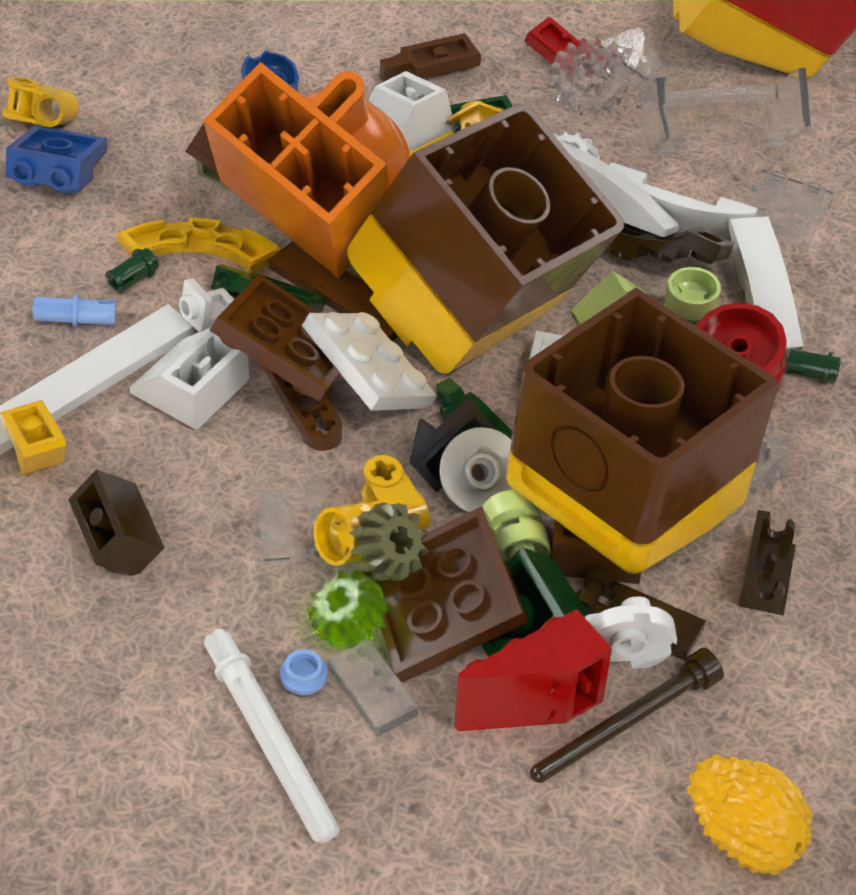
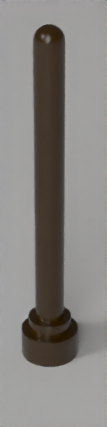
(699, 671)

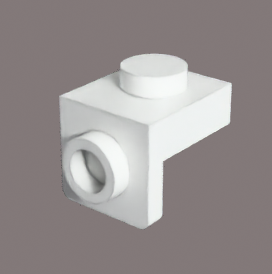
(202, 307)

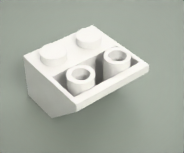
(415, 107)
(194, 378)

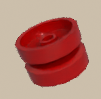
(751, 334)

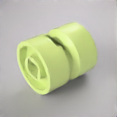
(692, 293)
(517, 523)

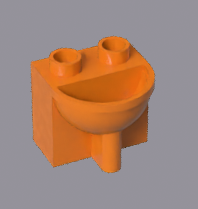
(307, 160)

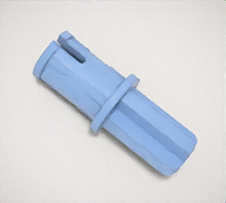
(74, 310)

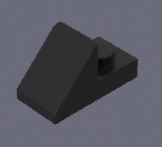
(431, 442)

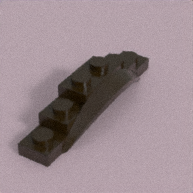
(705, 246)

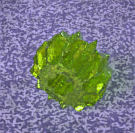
(347, 609)

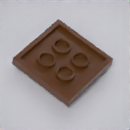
(269, 329)
(453, 600)

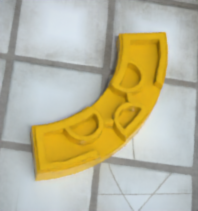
(204, 236)

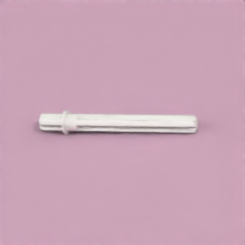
(235, 671)

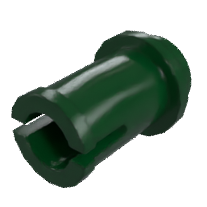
(132, 270)
(814, 365)

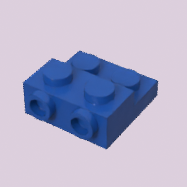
(54, 158)

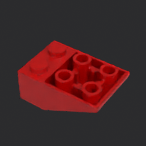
(536, 678)

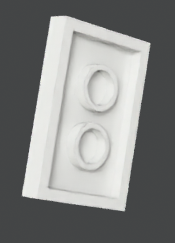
(369, 361)

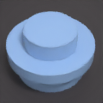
(303, 672)

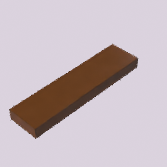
(342, 294)

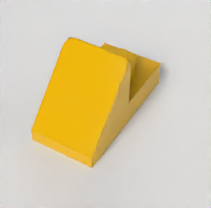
(34, 436)

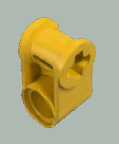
(33, 103)
(390, 484)

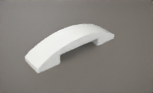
(691, 212)

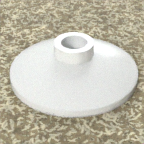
(475, 447)

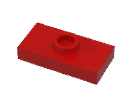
(549, 38)

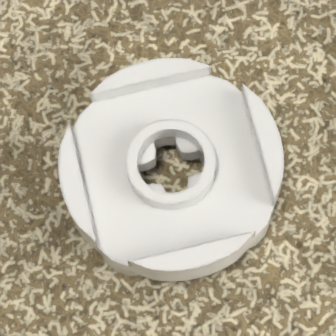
(636, 632)

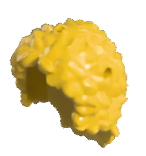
(751, 812)

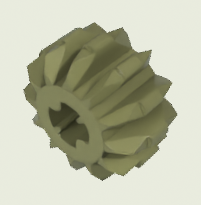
(389, 542)

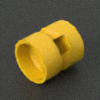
(333, 530)

